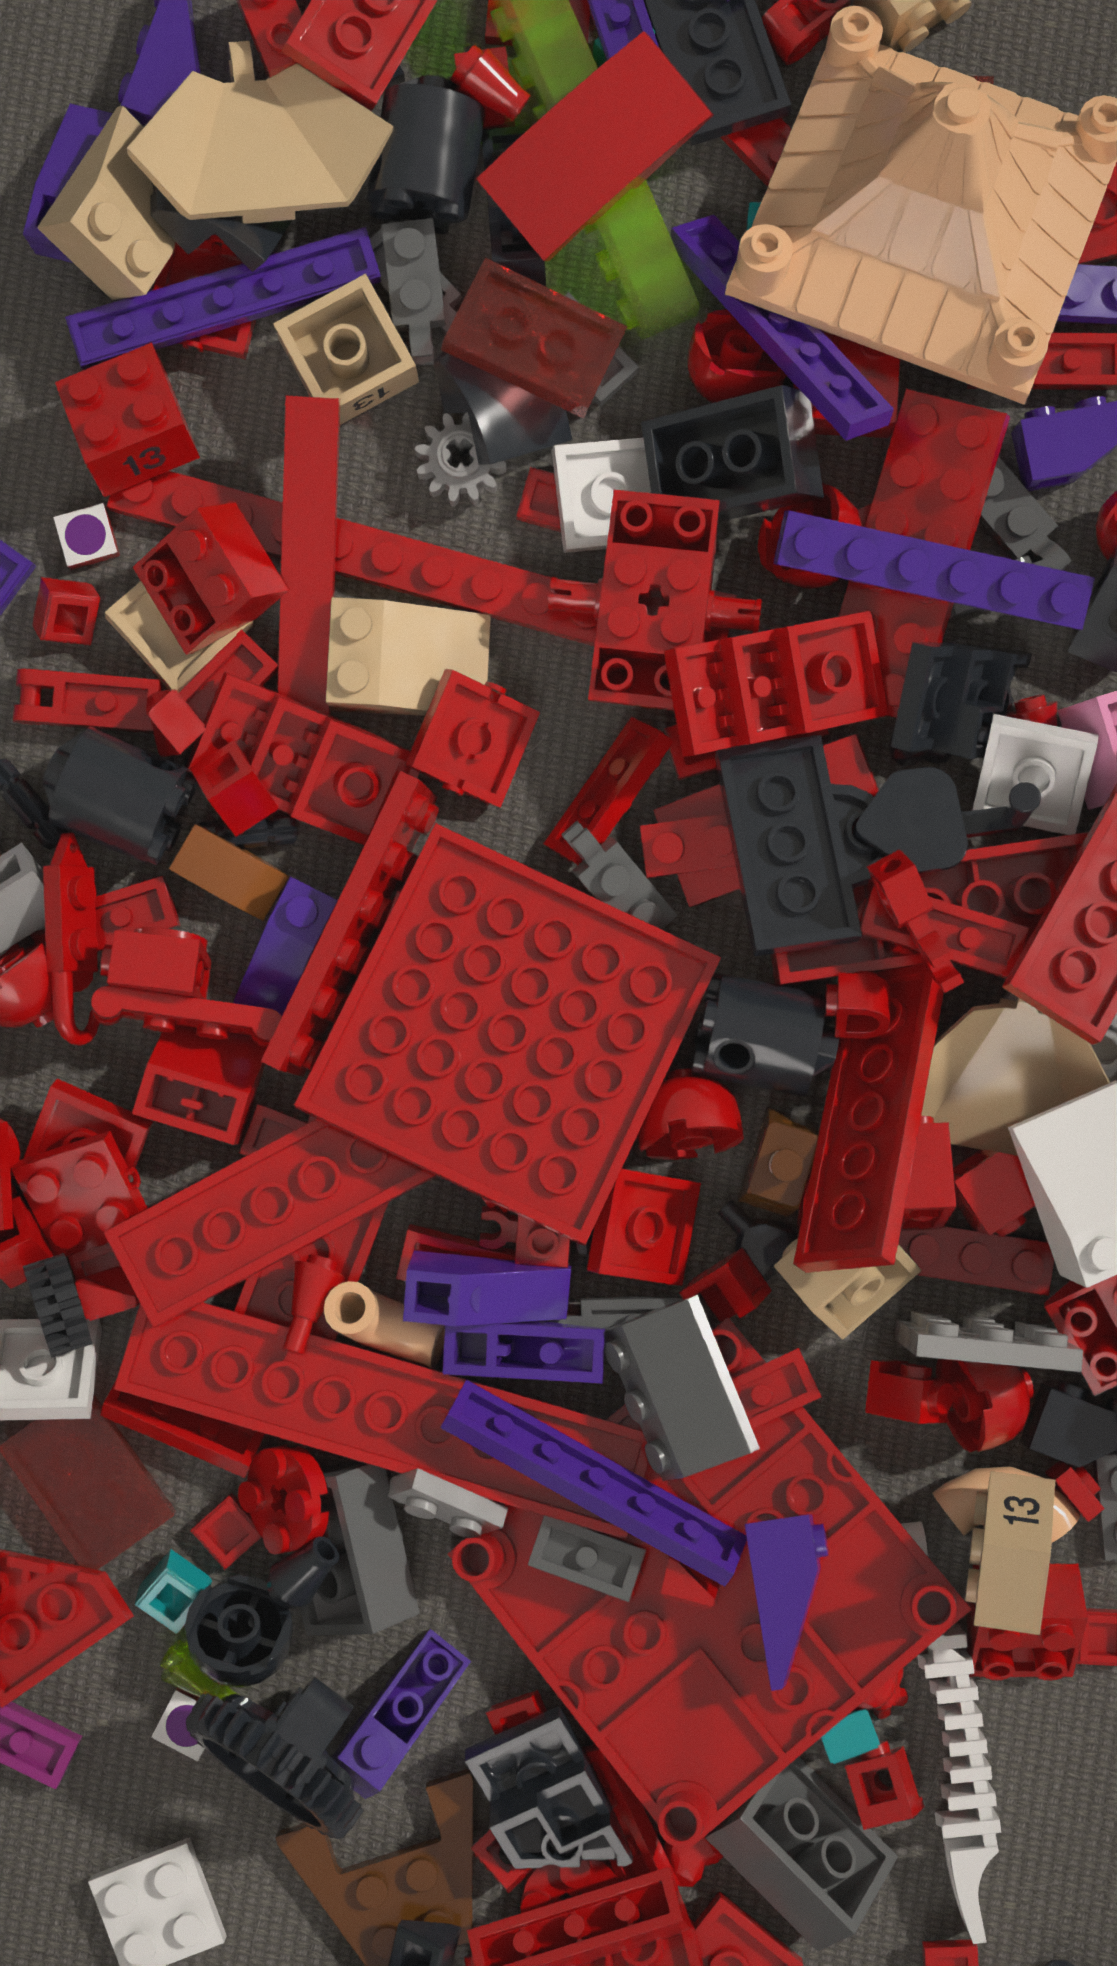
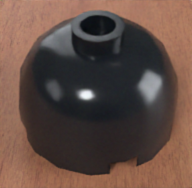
(238, 1632)

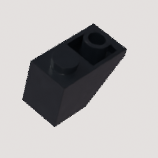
(1070, 1425)

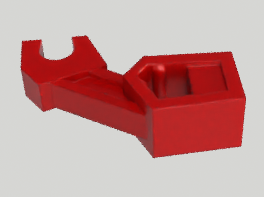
(907, 903)

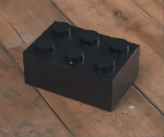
(743, 450)

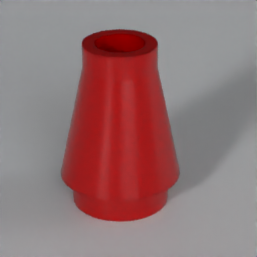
(489, 83)

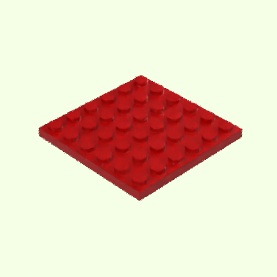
(508, 1034)

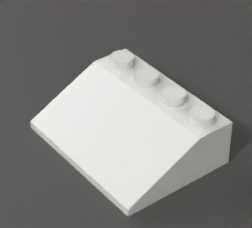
(1073, 1181)

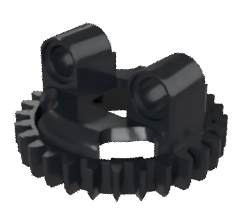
(284, 1752)

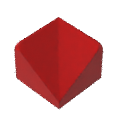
(66, 611)
(173, 722)
(105, 1293)
(689, 1585)

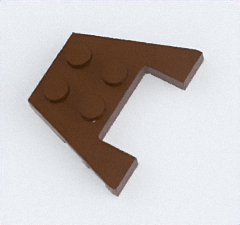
(413, 1883)

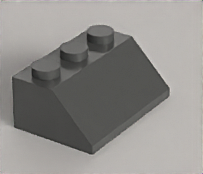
(679, 1390)
(372, 1578)
(806, 1854)

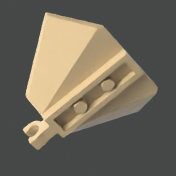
(258, 144)
(1002, 1069)

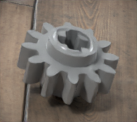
(440, 466)

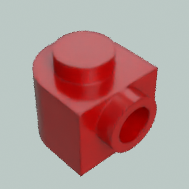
(859, 1005)

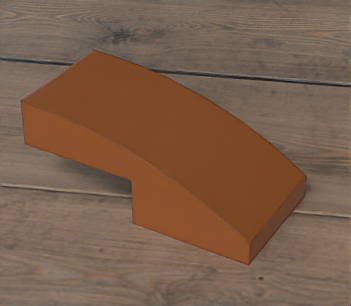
(229, 872)

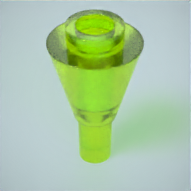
(185, 1675)

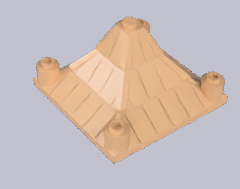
(927, 212)

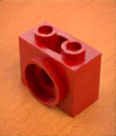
(158, 961)
(931, 1182)

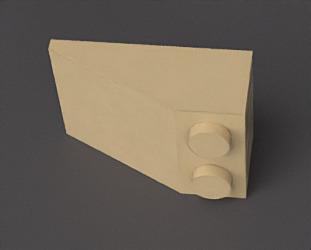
(106, 217)
(394, 654)

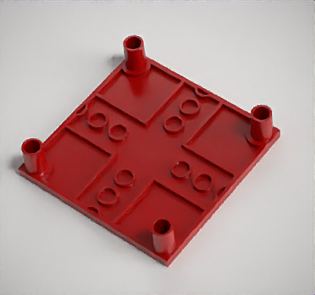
(686, 1689)

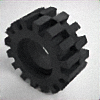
(57, 1305)

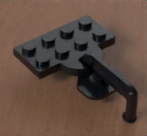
(799, 844)

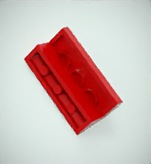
(615, 1925)

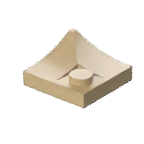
(149, 635)

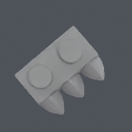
(433, 1497)

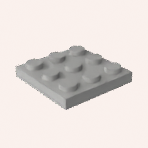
(988, 1342)

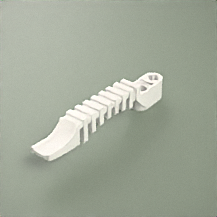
(971, 1820)

